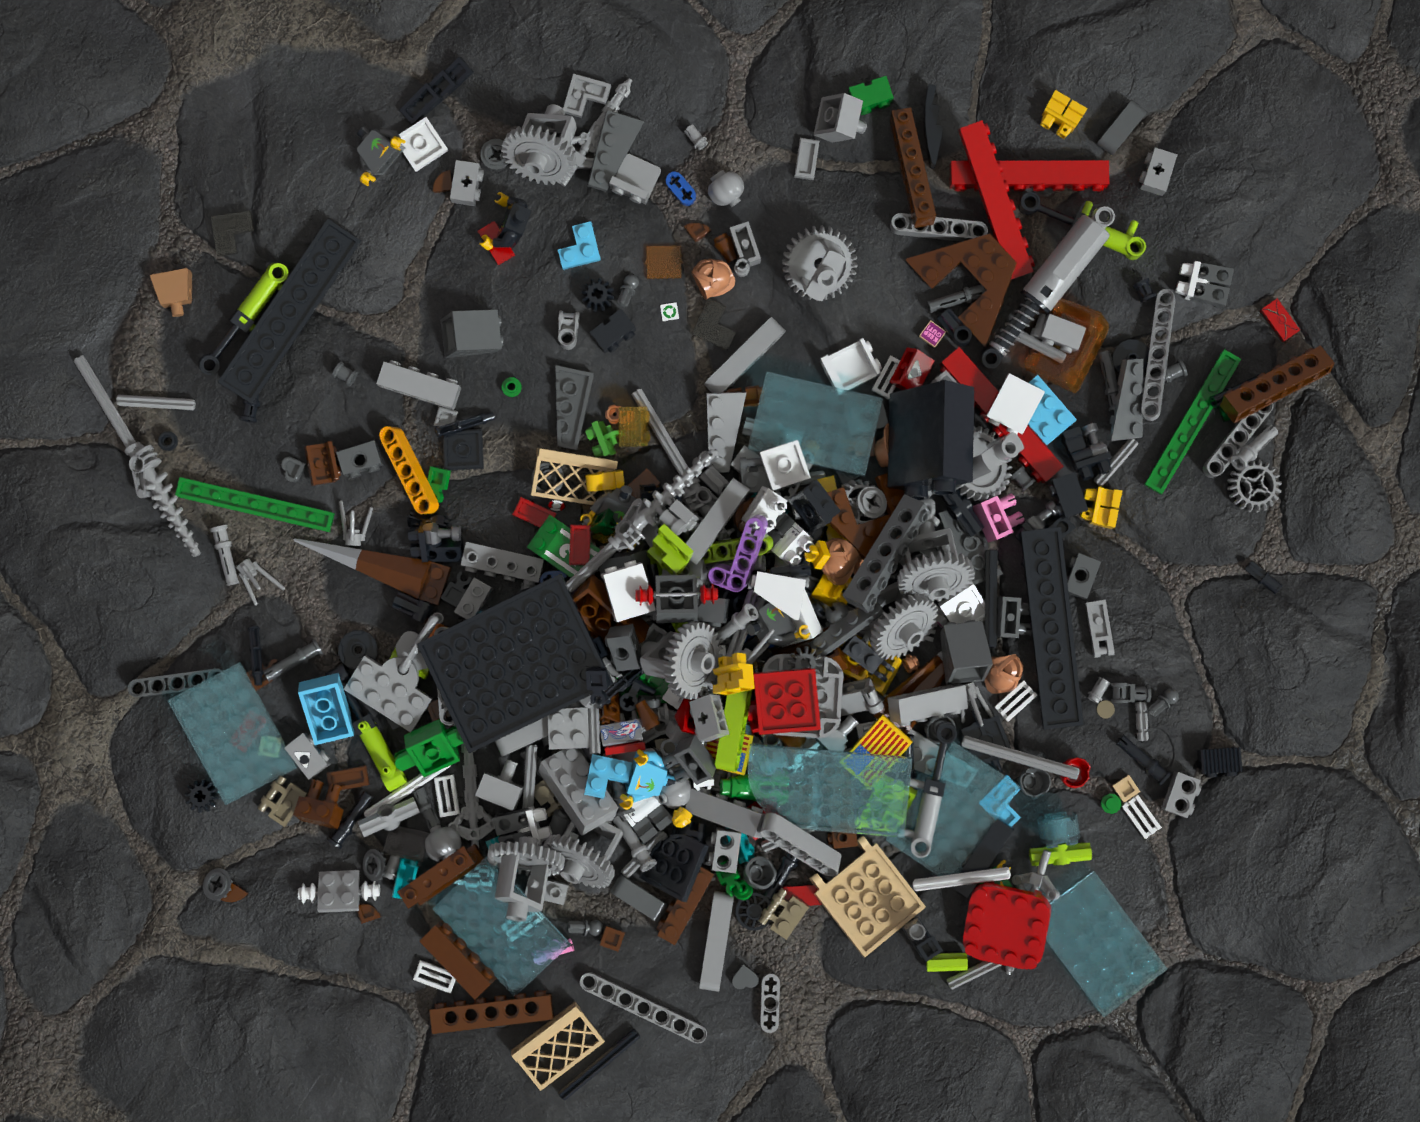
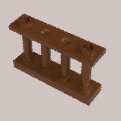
(441, 876)

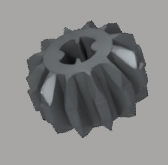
(812, 662)

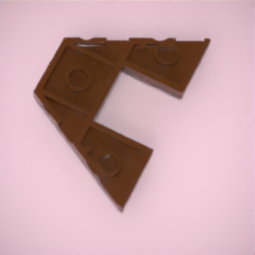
(987, 263)
(864, 534)

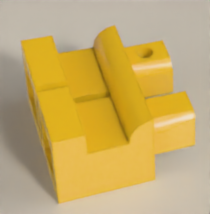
(1054, 110)
(1102, 498)
(828, 592)
(733, 677)

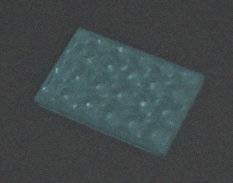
(829, 422)
(232, 733)
(970, 806)
(1100, 945)
(508, 947)

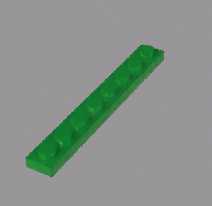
(1191, 422)
(254, 504)

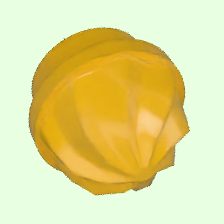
(681, 817)

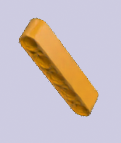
(416, 475)

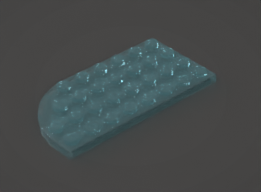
(832, 788)

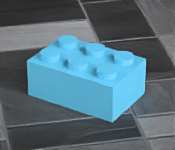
(1050, 415)
(326, 709)

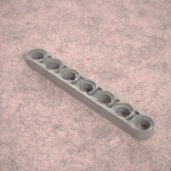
(1155, 345)
(633, 1007)

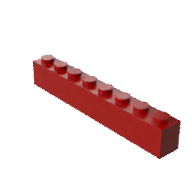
(1038, 175)
(994, 195)
(1035, 452)

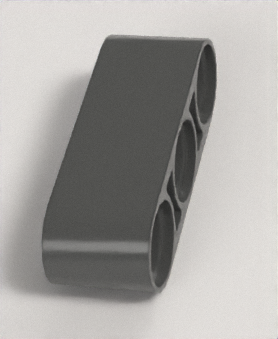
(1122, 127)
(639, 898)

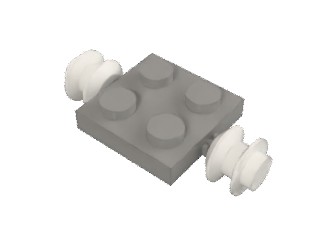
(338, 891)

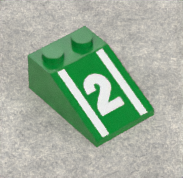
(553, 546)

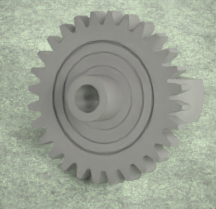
(537, 152)
(821, 278)
(990, 464)
(936, 575)
(903, 625)
(690, 656)
(525, 856)
(582, 863)

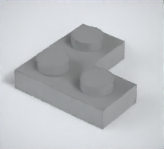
(584, 89)

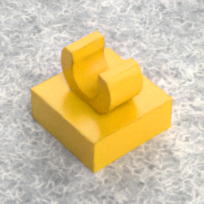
(818, 554)

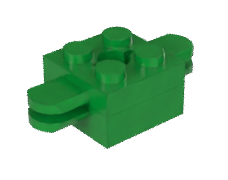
(429, 757)

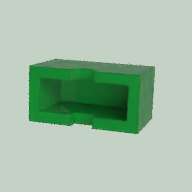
(873, 95)

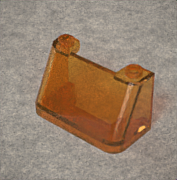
(1076, 365)

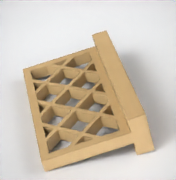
(569, 459)
(550, 1030)

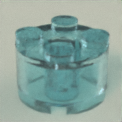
(1058, 829)

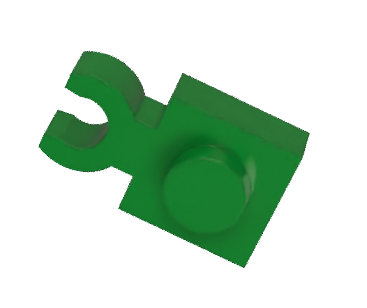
(438, 480)
(729, 879)

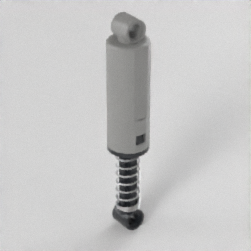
(1053, 279)

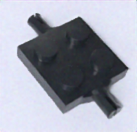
(991, 732)

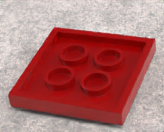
(787, 701)

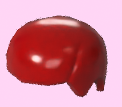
(1083, 775)

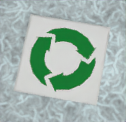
(669, 311)

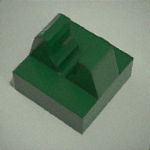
(603, 522)

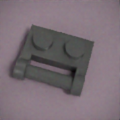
(754, 480)

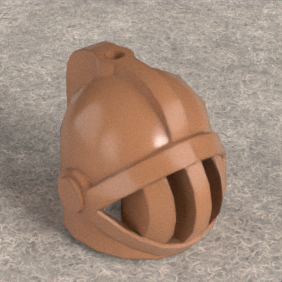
(713, 277)
(840, 564)
(1004, 674)

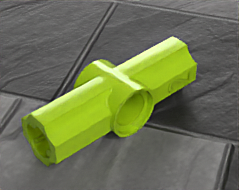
(1062, 854)

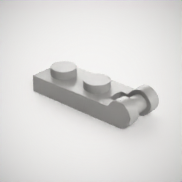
(1099, 628)

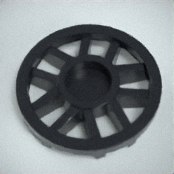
(753, 912)

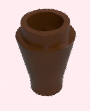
(725, 247)
(647, 716)

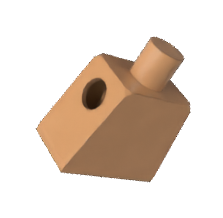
(173, 289)

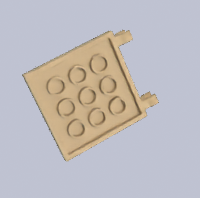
(868, 898)

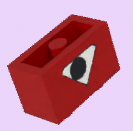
(912, 369)

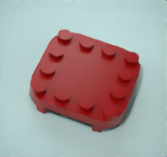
(1006, 925)

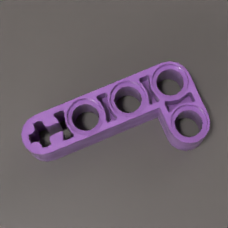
(745, 552)

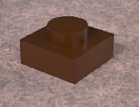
(612, 938)

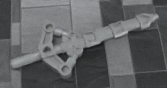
(589, 141)
(473, 810)
(1038, 880)

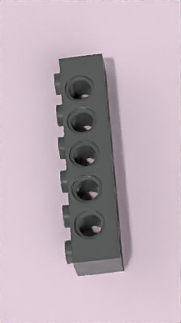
(886, 542)

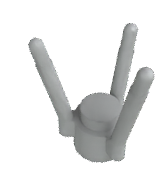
(352, 536)
(248, 571)
(751, 656)
(971, 692)

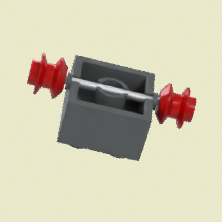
(676, 597)

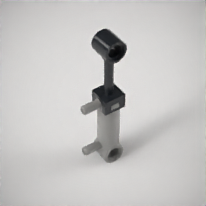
(931, 797)

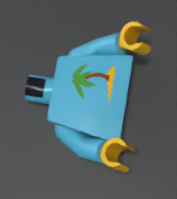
(645, 778)

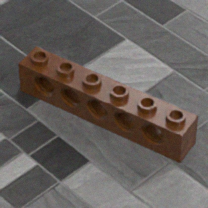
(912, 167)
(1319, 366)
(441, 1024)

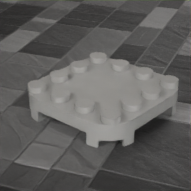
(828, 687)

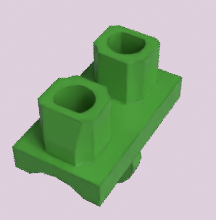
(605, 436)

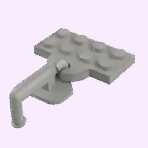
(387, 685)

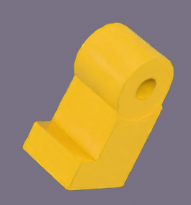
(605, 480)

